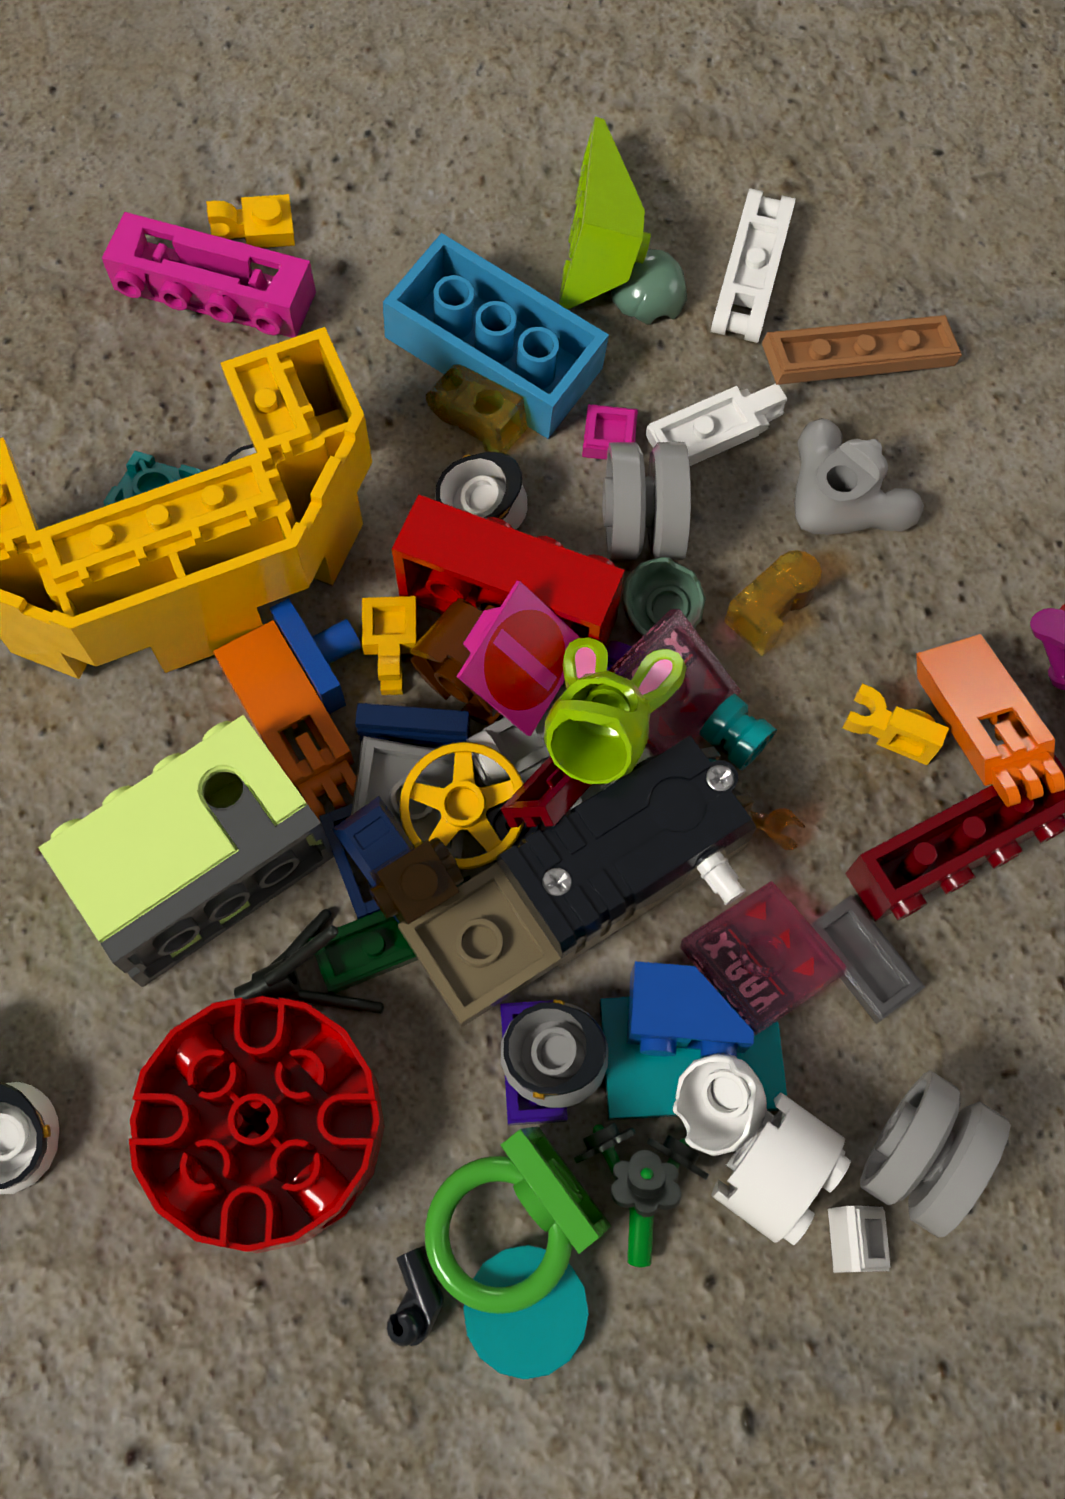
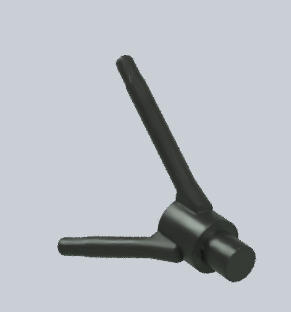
(281, 979)

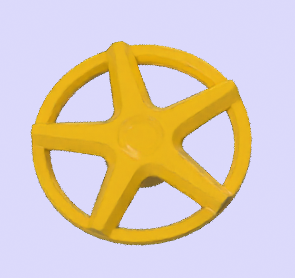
(462, 801)

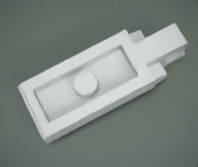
(719, 421)

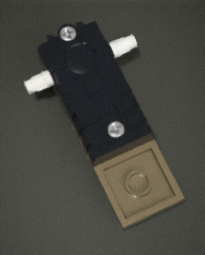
(586, 877)

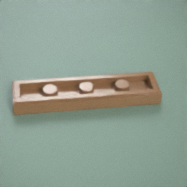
(860, 349)

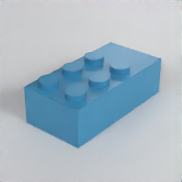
(480, 317)

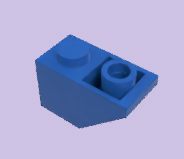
(681, 1009)

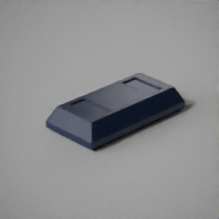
(372, 837)

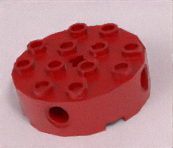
(195, 1124)

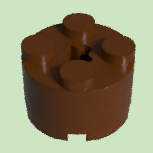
(442, 655)

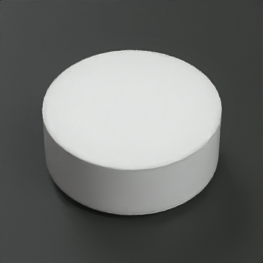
(487, 769)

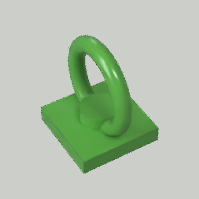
(549, 1196)

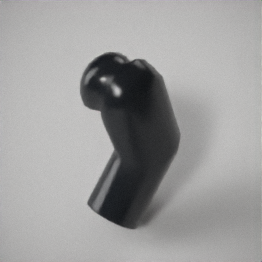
(420, 1303)

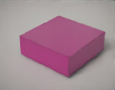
(607, 425)

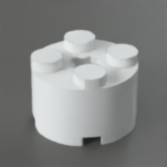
(783, 1172)

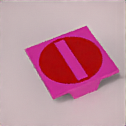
(517, 657)

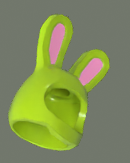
(603, 718)

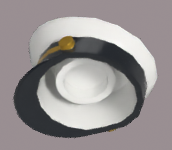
(485, 486)
(26, 1136)

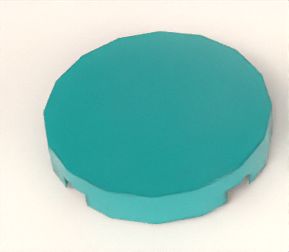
(537, 1337)

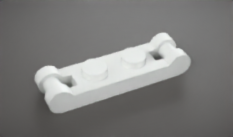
(753, 265)

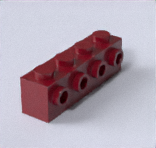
(950, 846)

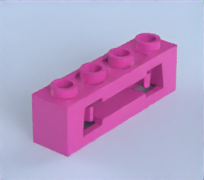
(209, 275)

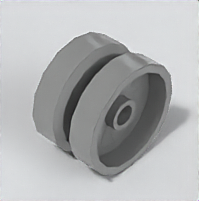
(649, 501)
(935, 1154)

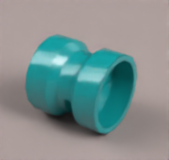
(741, 735)

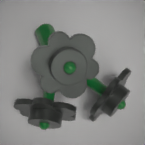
(642, 1183)

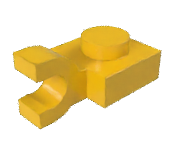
(261, 221)
(389, 631)
(901, 731)

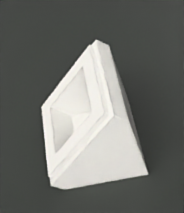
(859, 1239)

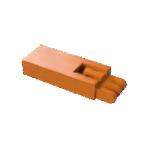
(973, 685)
(280, 696)

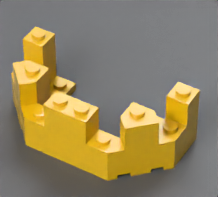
(205, 551)

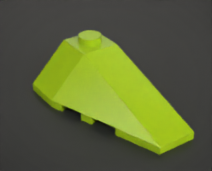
(606, 224)

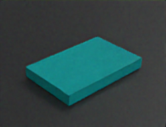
(647, 1085)

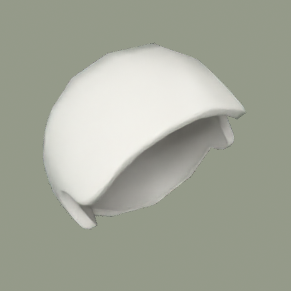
(720, 1103)

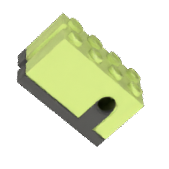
(187, 850)

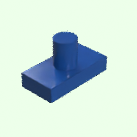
(317, 651)

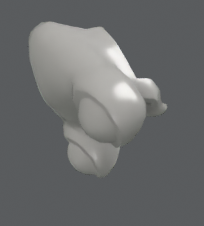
(842, 485)

